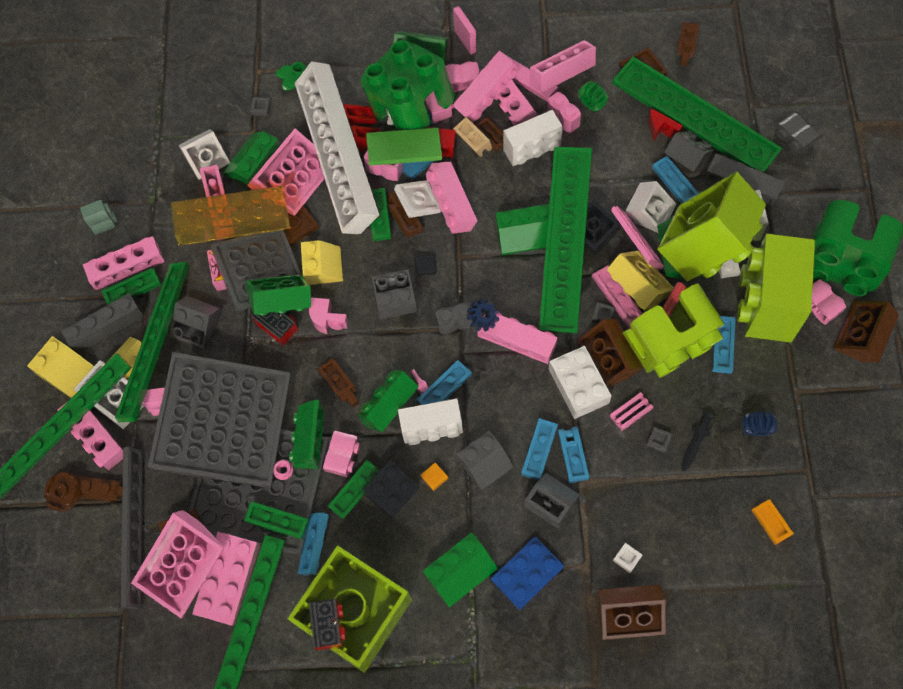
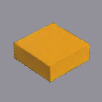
(434, 476)

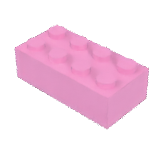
(228, 581)

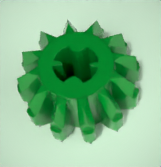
(593, 96)

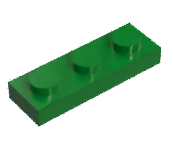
(380, 226)
(134, 286)
(351, 492)
(276, 520)

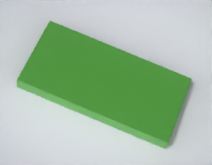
(403, 146)

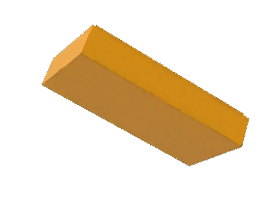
(772, 521)

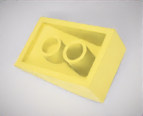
(60, 366)

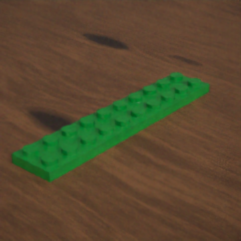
(696, 115)
(565, 240)

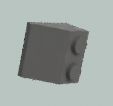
(485, 460)

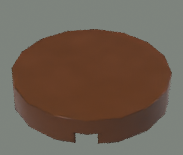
(62, 491)

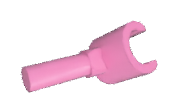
(421, 383)

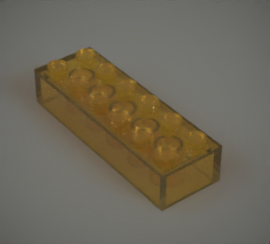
(230, 215)

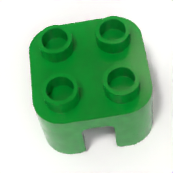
(403, 82)
(850, 259)

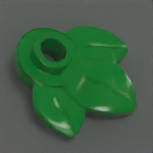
(290, 75)

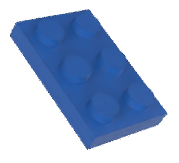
(527, 573)

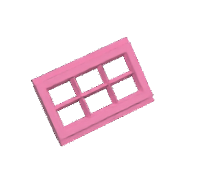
(637, 238)

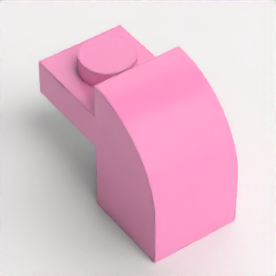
(323, 318)

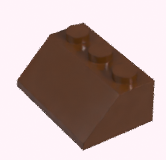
(867, 330)
(610, 352)
(632, 612)

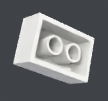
(532, 138)
(579, 382)
(110, 402)
(430, 421)

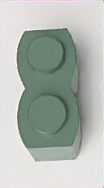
(99, 216)

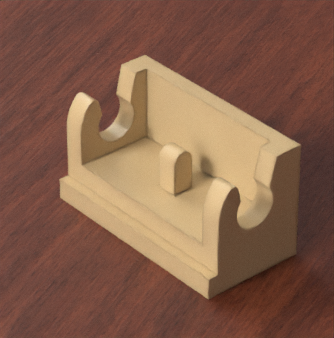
(473, 136)

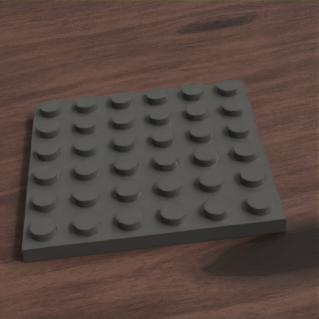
(219, 420)
(225, 503)

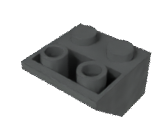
(689, 150)
(394, 294)
(194, 321)
(551, 500)

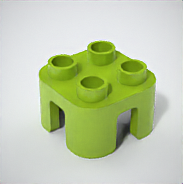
(664, 341)

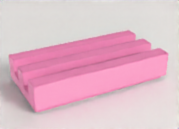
(644, 401)

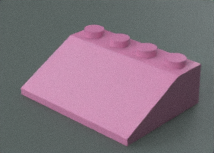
(293, 167)
(178, 563)

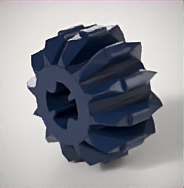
(479, 308)
(759, 424)

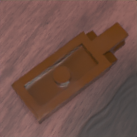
(687, 41)
(408, 225)
(339, 382)
(100, 489)

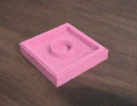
(464, 30)

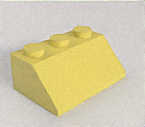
(640, 279)

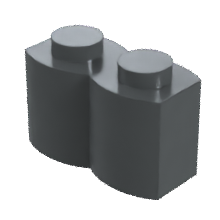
(797, 133)
(451, 318)

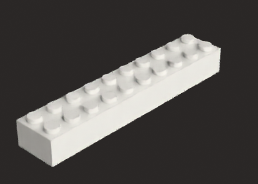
(336, 149)

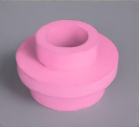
(283, 464)

